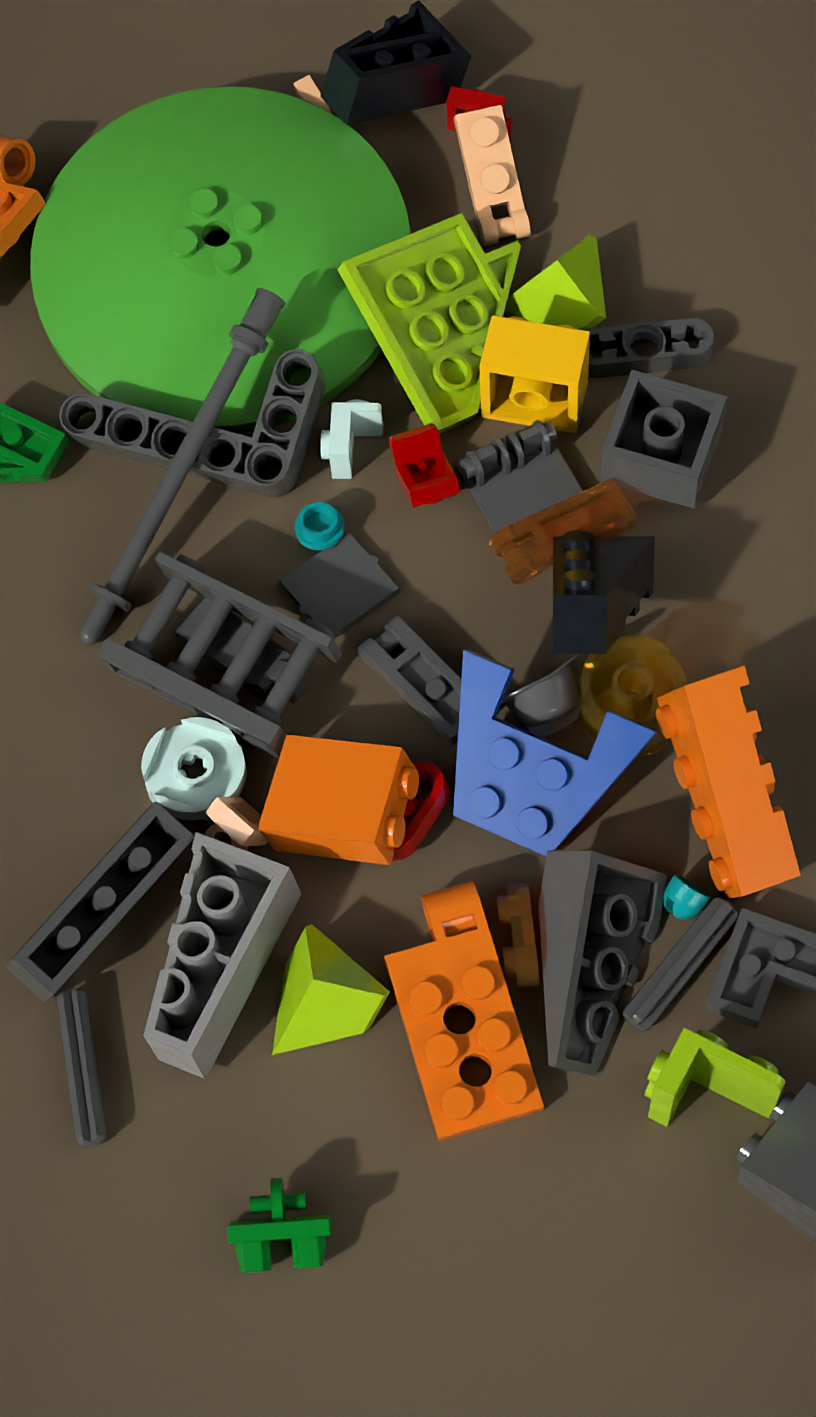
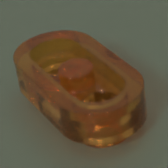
(521, 956)

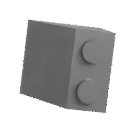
(783, 1162)

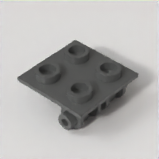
(518, 475)

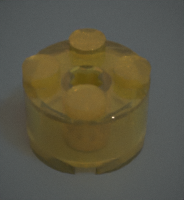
(630, 667)

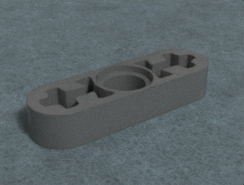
(657, 332)

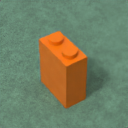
(339, 799)

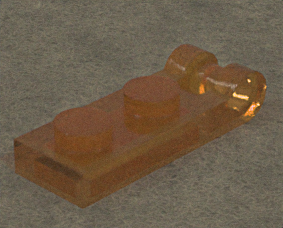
(596, 510)

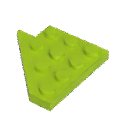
(432, 311)

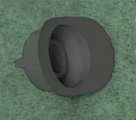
(548, 702)

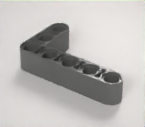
(250, 452)

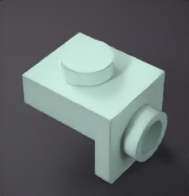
(349, 420)

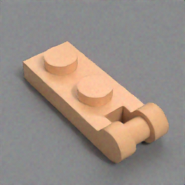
(491, 173)

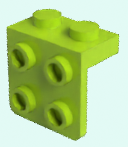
(709, 1063)

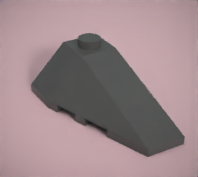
(592, 932)

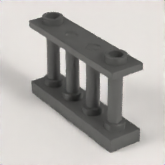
(219, 702)

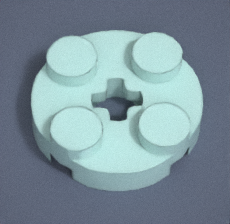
(181, 745)

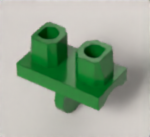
(254, 1235)

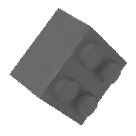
(663, 438)

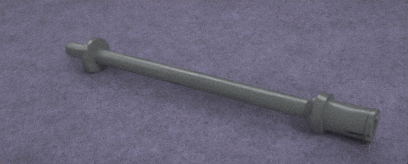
(247, 341)

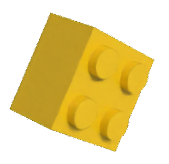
(534, 373)

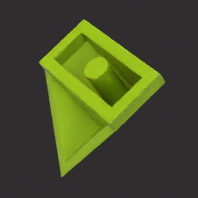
(564, 291)
(324, 995)

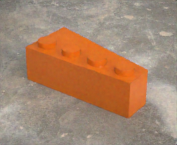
(728, 783)

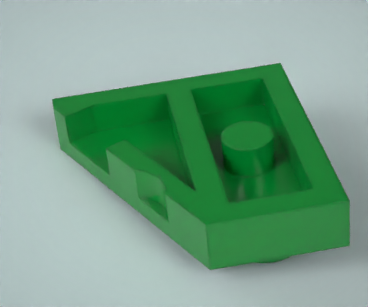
(28, 447)

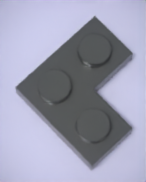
(757, 956)

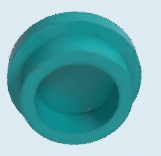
(319, 526)

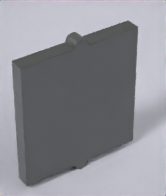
(339, 585)

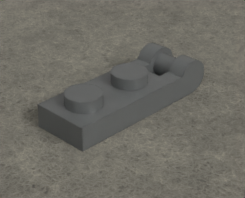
(416, 676)

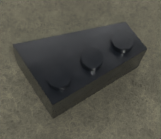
(395, 68)
(597, 588)

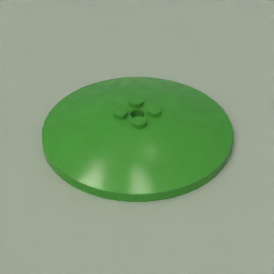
(150, 306)

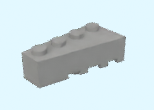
(217, 949)

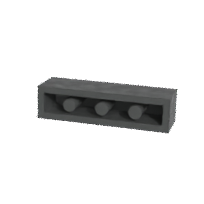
(99, 902)

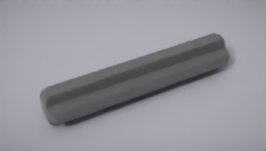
(680, 964)
(81, 1068)

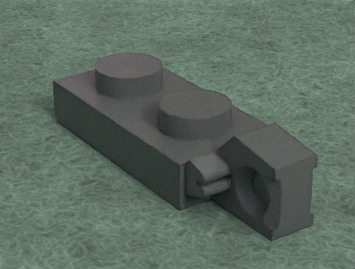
(228, 642)

